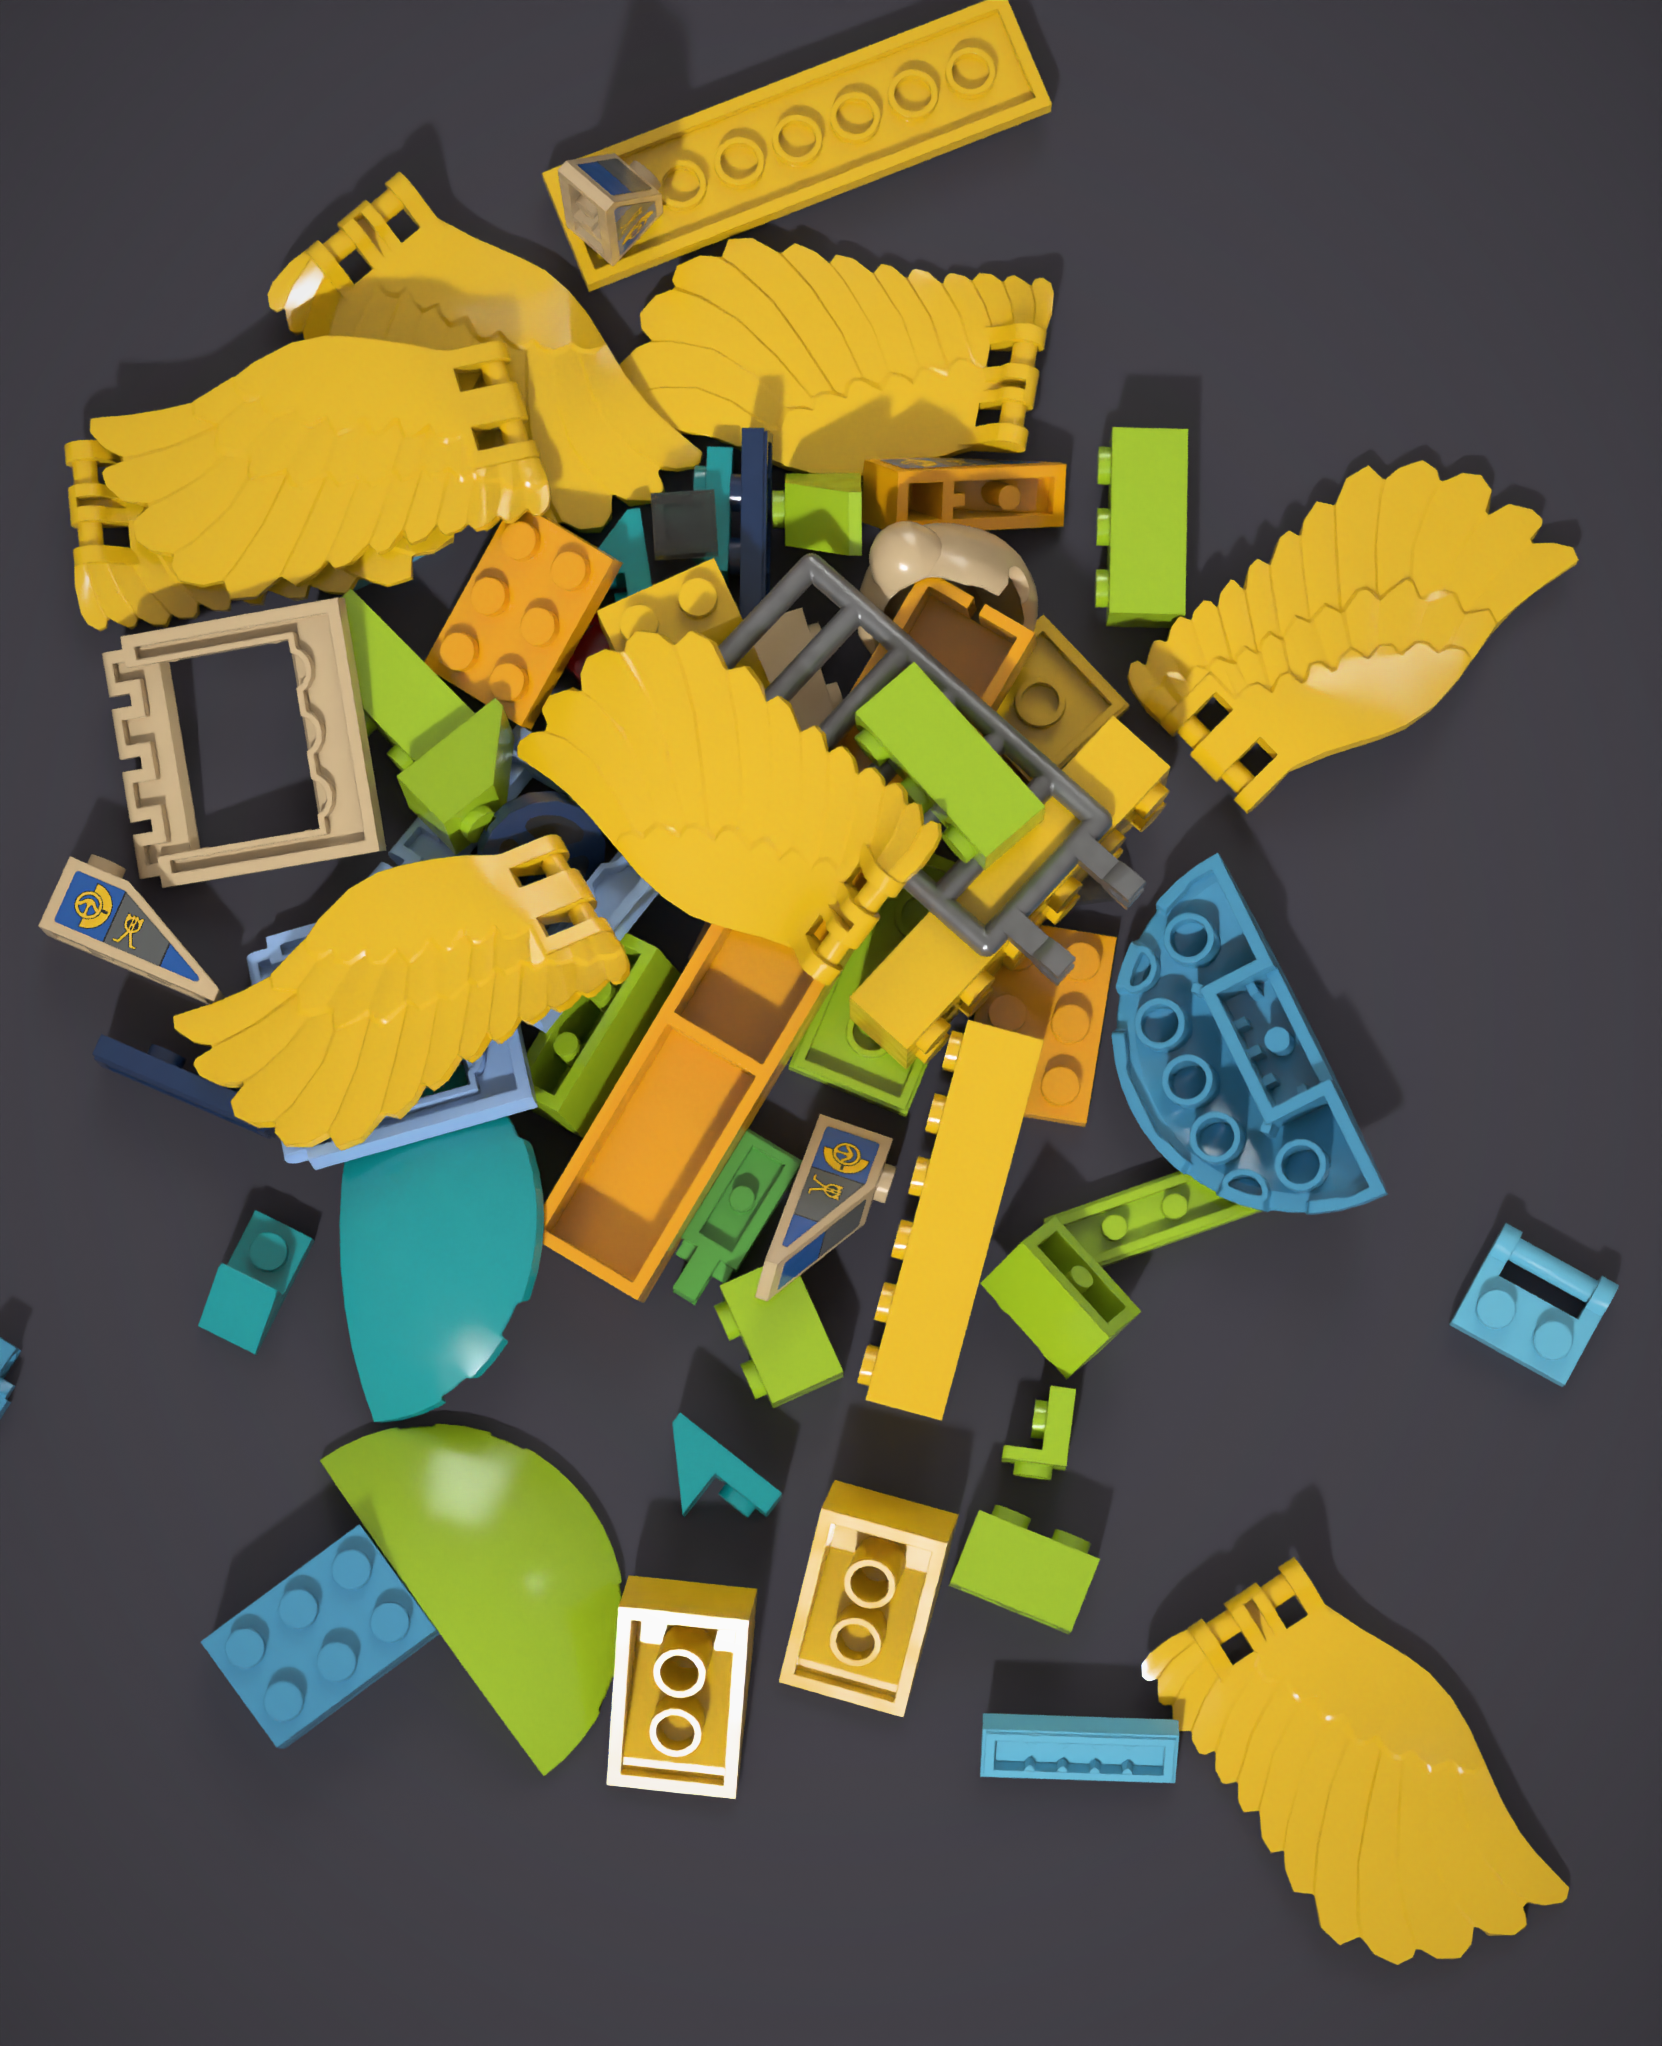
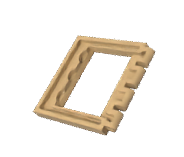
(332, 726)

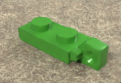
(734, 1213)

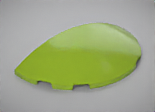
(501, 1567)

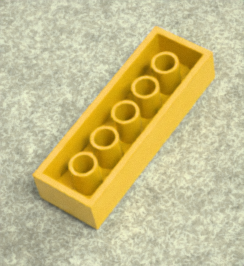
(935, 973)
(953, 1219)

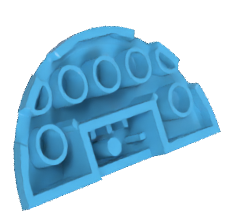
(1228, 1061)

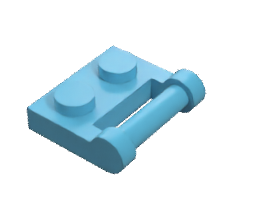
(1524, 1324)

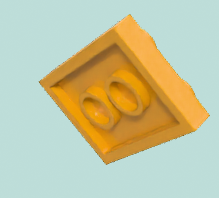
(522, 615)
(1063, 1016)

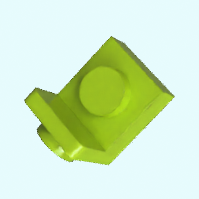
(1053, 1424)

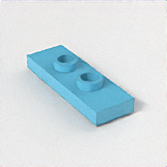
(1079, 1748)

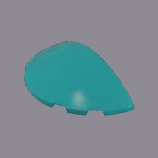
(437, 1258)

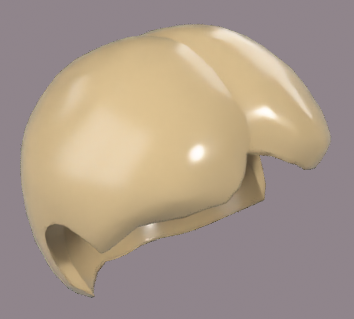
(958, 554)

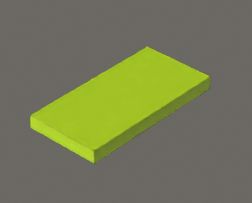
(837, 1048)

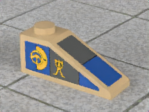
(609, 202)
(115, 923)
(828, 1200)

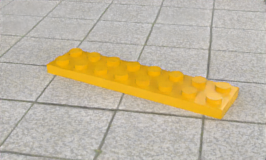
(823, 133)

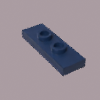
(753, 498)
(165, 1073)

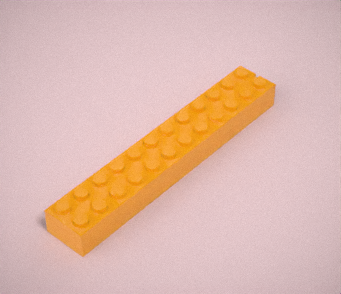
(731, 1025)

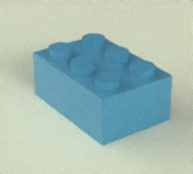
(320, 1637)

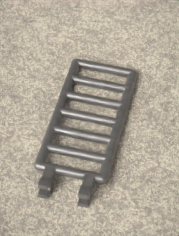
(1048, 779)

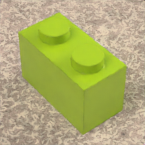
(1060, 1297)
(781, 1336)
(1025, 1569)

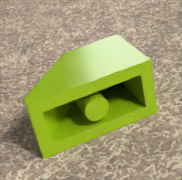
(820, 512)
(463, 778)

